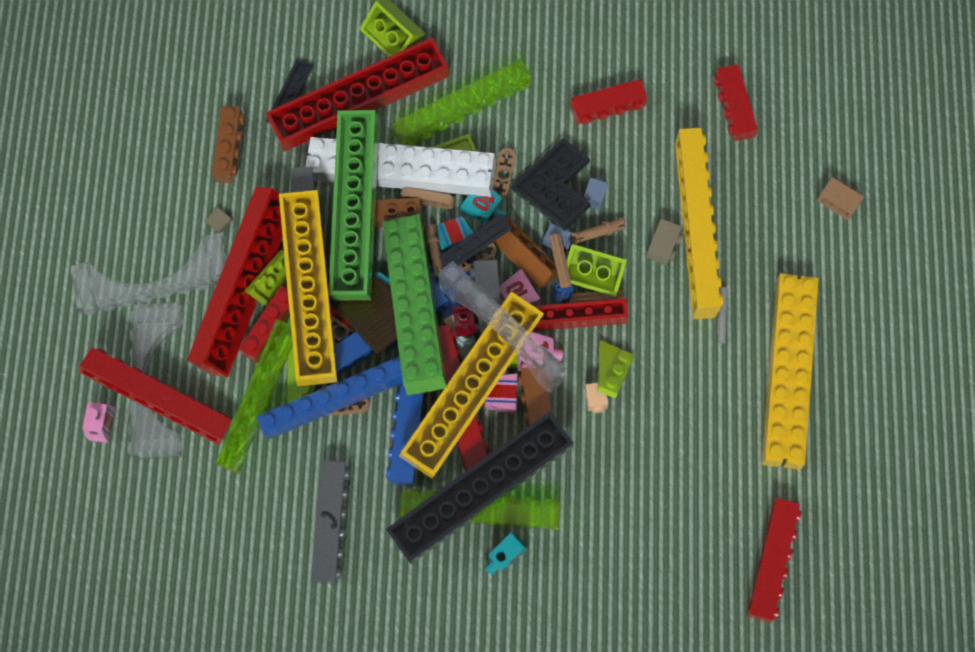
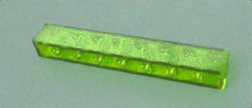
(461, 104)
(256, 398)
(505, 512)

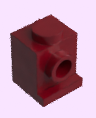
(463, 321)

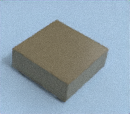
(218, 220)

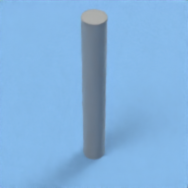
(722, 317)

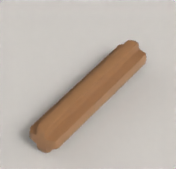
(560, 260)
(594, 296)

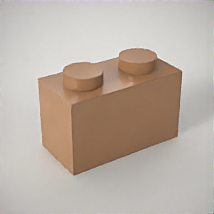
(840, 198)

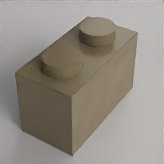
(664, 241)

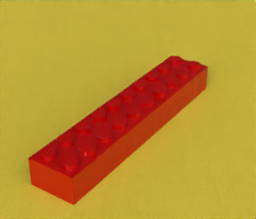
(362, 90)
(230, 305)

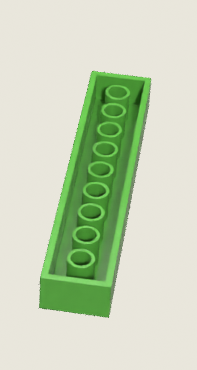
(354, 206)
(414, 305)

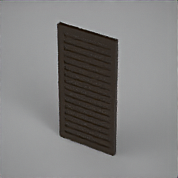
(371, 318)

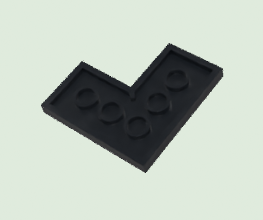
(546, 185)

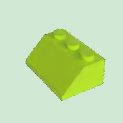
(390, 28)
(595, 269)

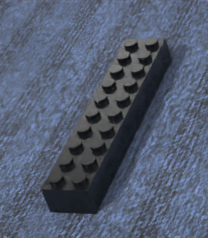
(480, 487)

